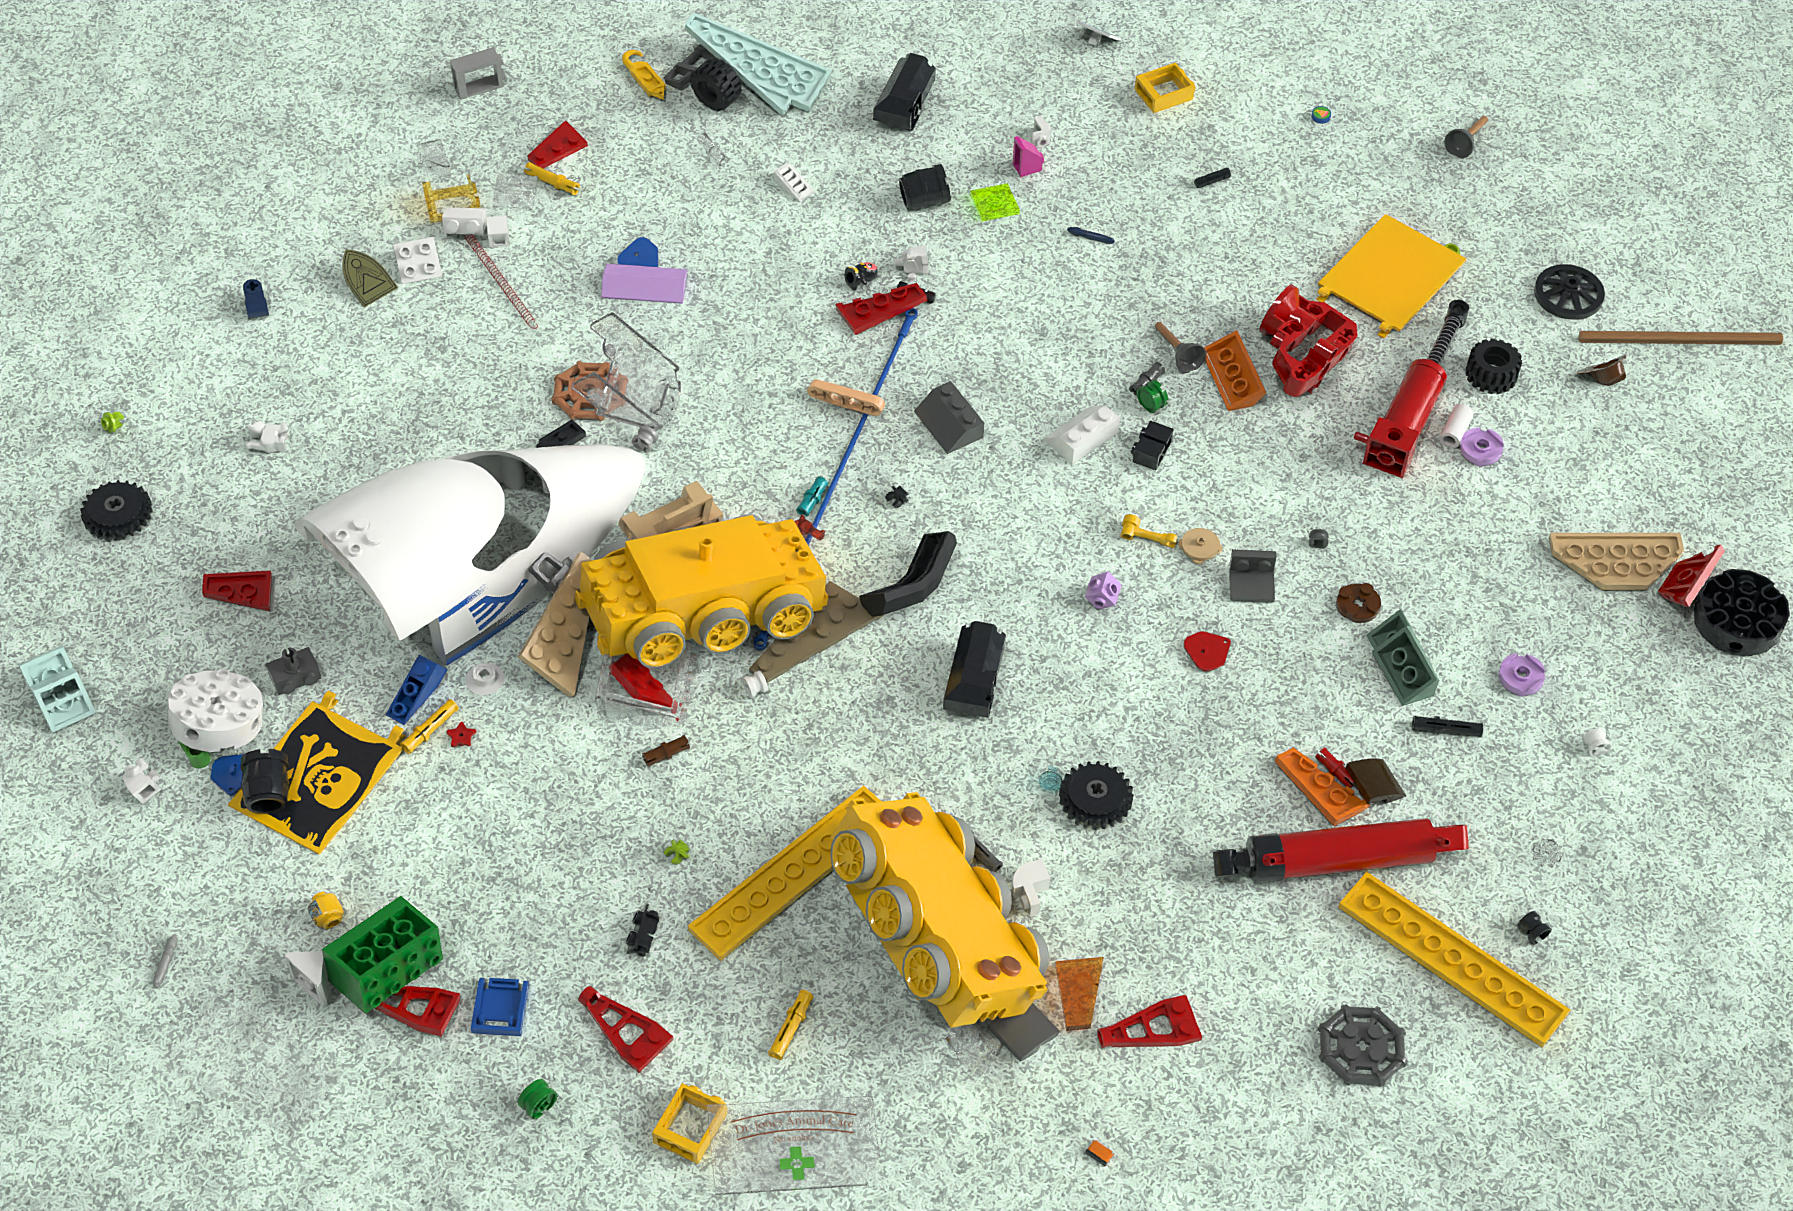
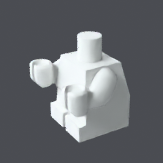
(913, 261)
(139, 784)

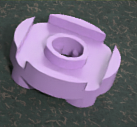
(1477, 455)
(1522, 685)

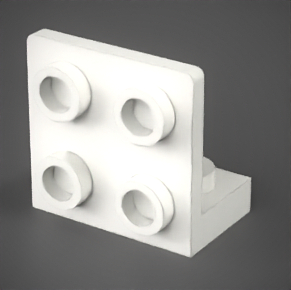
(417, 260)

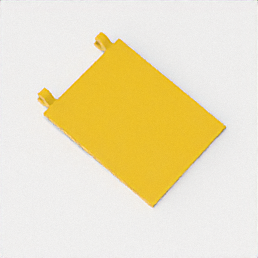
(1391, 273)

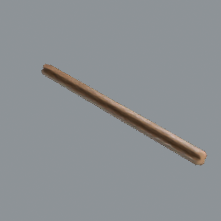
(1676, 337)

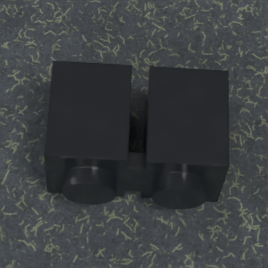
(1153, 442)

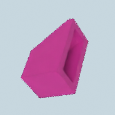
(1026, 157)

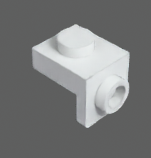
(1041, 133)

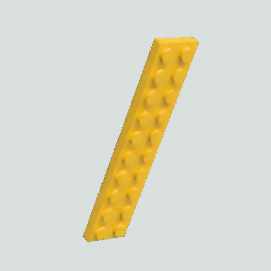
(772, 886)
(1454, 959)

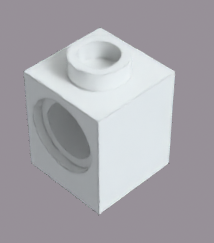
(498, 231)

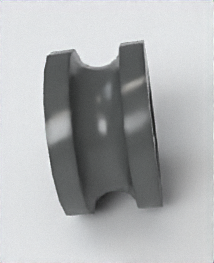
(1318, 538)

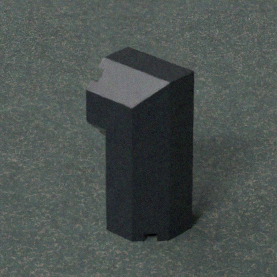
(905, 92)
(975, 669)

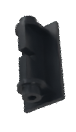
(644, 922)

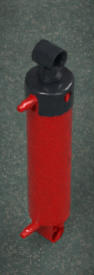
(1340, 849)

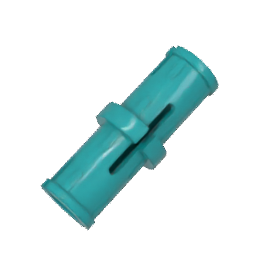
(817, 487)

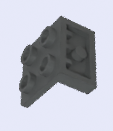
(1252, 575)

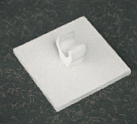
(1095, 38)

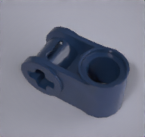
(254, 299)

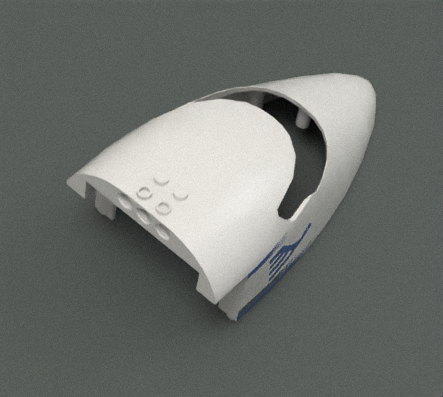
(421, 525)

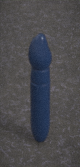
(1076, 231)

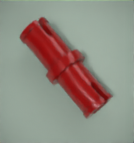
(1335, 767)

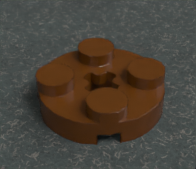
(1363, 592)

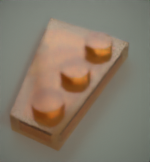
(1078, 990)

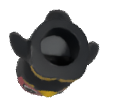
(860, 274)

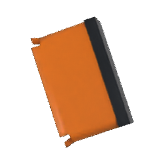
(1099, 1152)

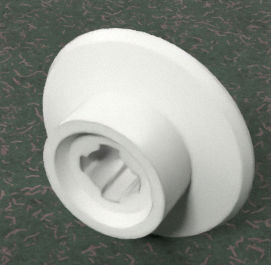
(486, 685)

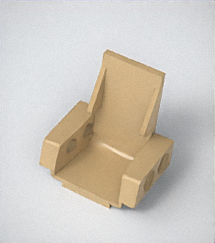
(690, 510)

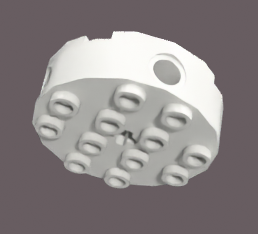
(215, 710)

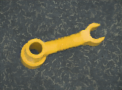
(1131, 528)

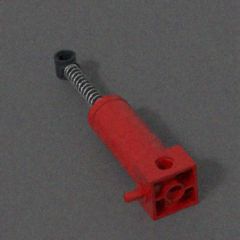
(1396, 435)

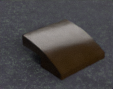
(1375, 780)

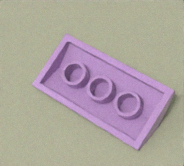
(644, 283)

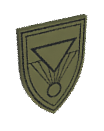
(366, 277)

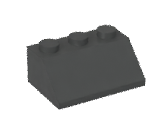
(950, 418)

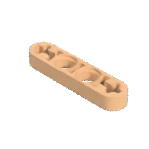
(866, 403)

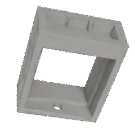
(475, 62)

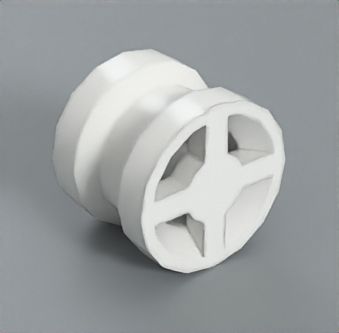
(755, 684)
(1596, 741)

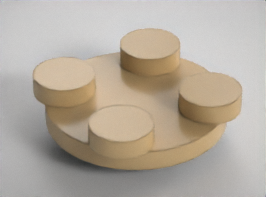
(1200, 545)

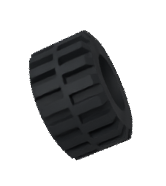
(716, 84)
(1492, 378)

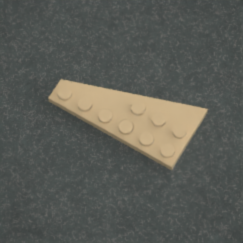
(560, 634)

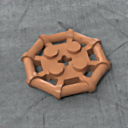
(559, 396)

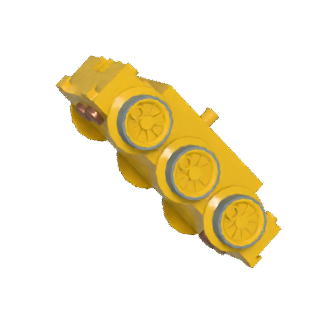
(701, 587)
(936, 911)

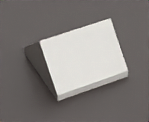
(310, 973)

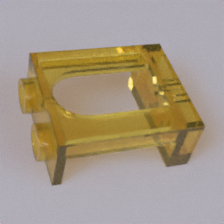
(433, 195)

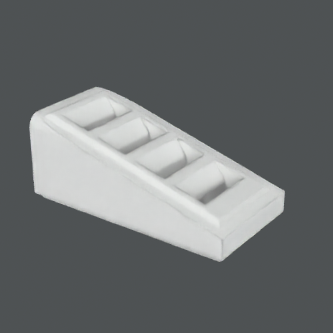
(787, 172)

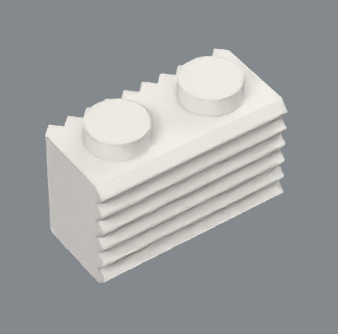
(464, 221)

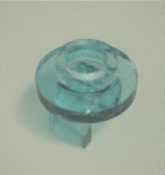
(1050, 779)

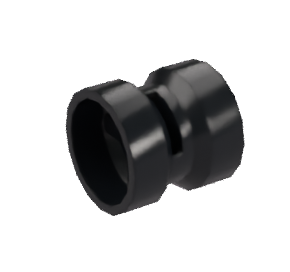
(1533, 926)

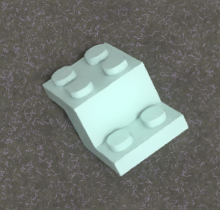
(57, 688)

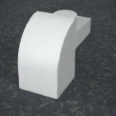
(1028, 881)

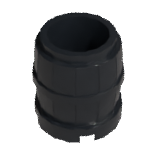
(924, 187)
(264, 781)

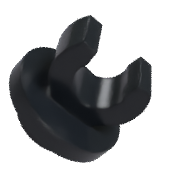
(898, 493)

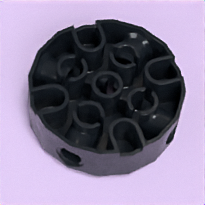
(1741, 612)

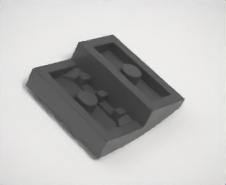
(1024, 1032)

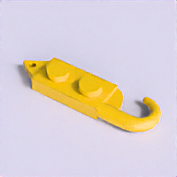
(644, 75)

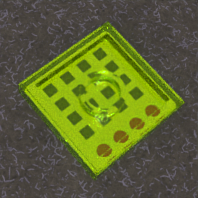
(994, 202)

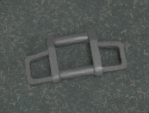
(685, 69)
(551, 583)

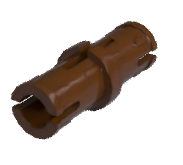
(665, 750)

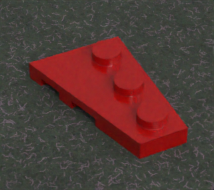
(557, 146)
(240, 588)

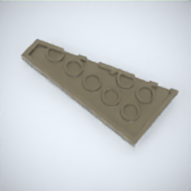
(829, 626)

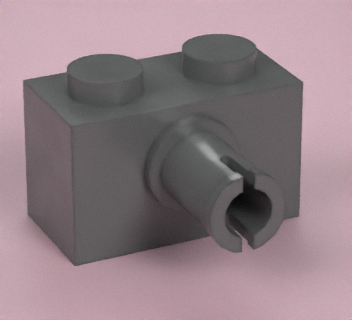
(293, 670)

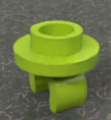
(111, 421)
(681, 850)

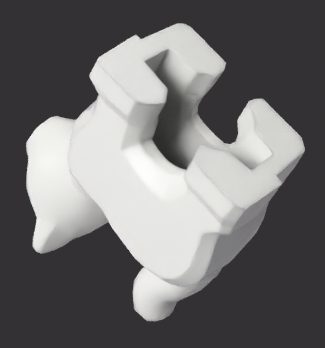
(271, 437)

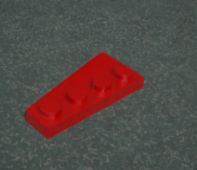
(872, 311)

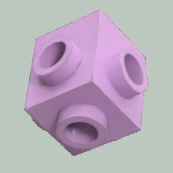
(1103, 590)

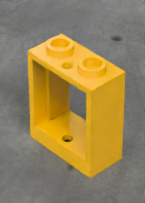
(1145, 87)
(674, 1142)

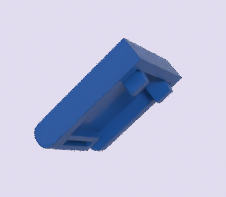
(501, 1004)

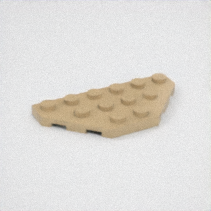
(1618, 559)

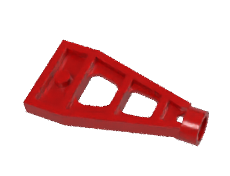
(436, 1015)
(1180, 1017)
(645, 1047)

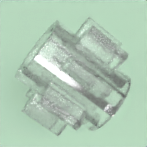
(1547, 852)

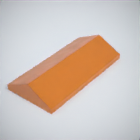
(1234, 372)

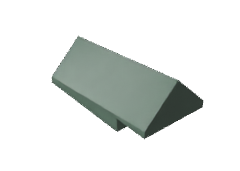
(1403, 659)

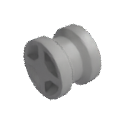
(645, 438)

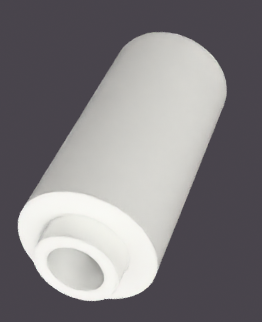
(1456, 425)

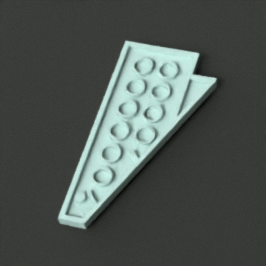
(768, 70)

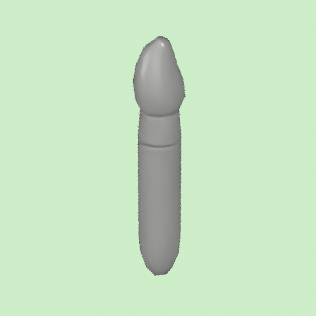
(165, 960)

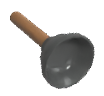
(1461, 141)
(1188, 355)

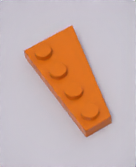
(1320, 787)

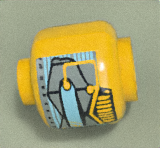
(325, 910)

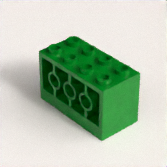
(382, 954)

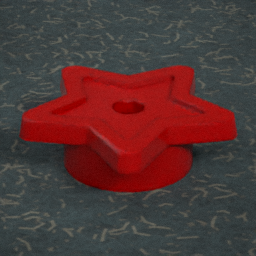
(465, 739)

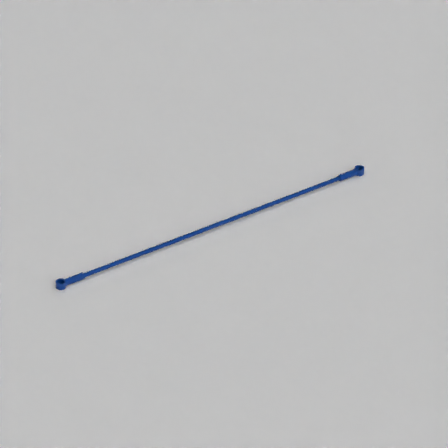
(902, 334)

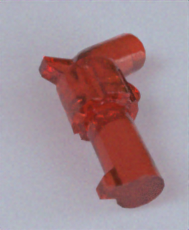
(807, 528)

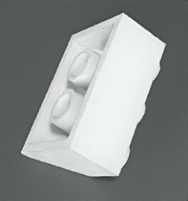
(1084, 433)

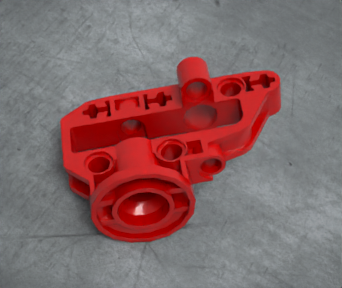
(1289, 322)

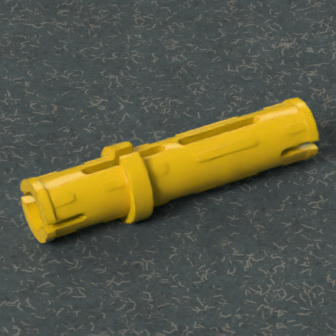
(558, 181)
(411, 743)
(794, 1016)

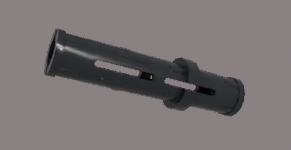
(1447, 726)

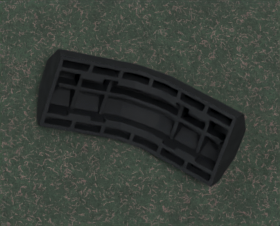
(919, 581)

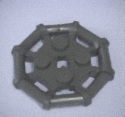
(1369, 1033)

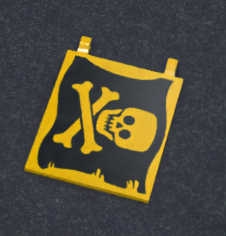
(328, 774)

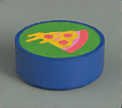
(1321, 114)

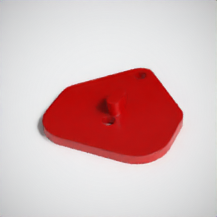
(1213, 647)

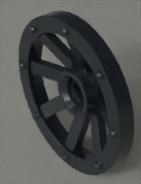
(1569, 288)

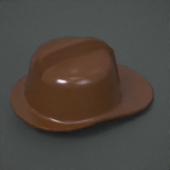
(1608, 372)

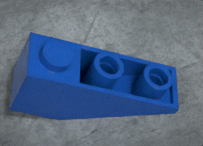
(416, 689)

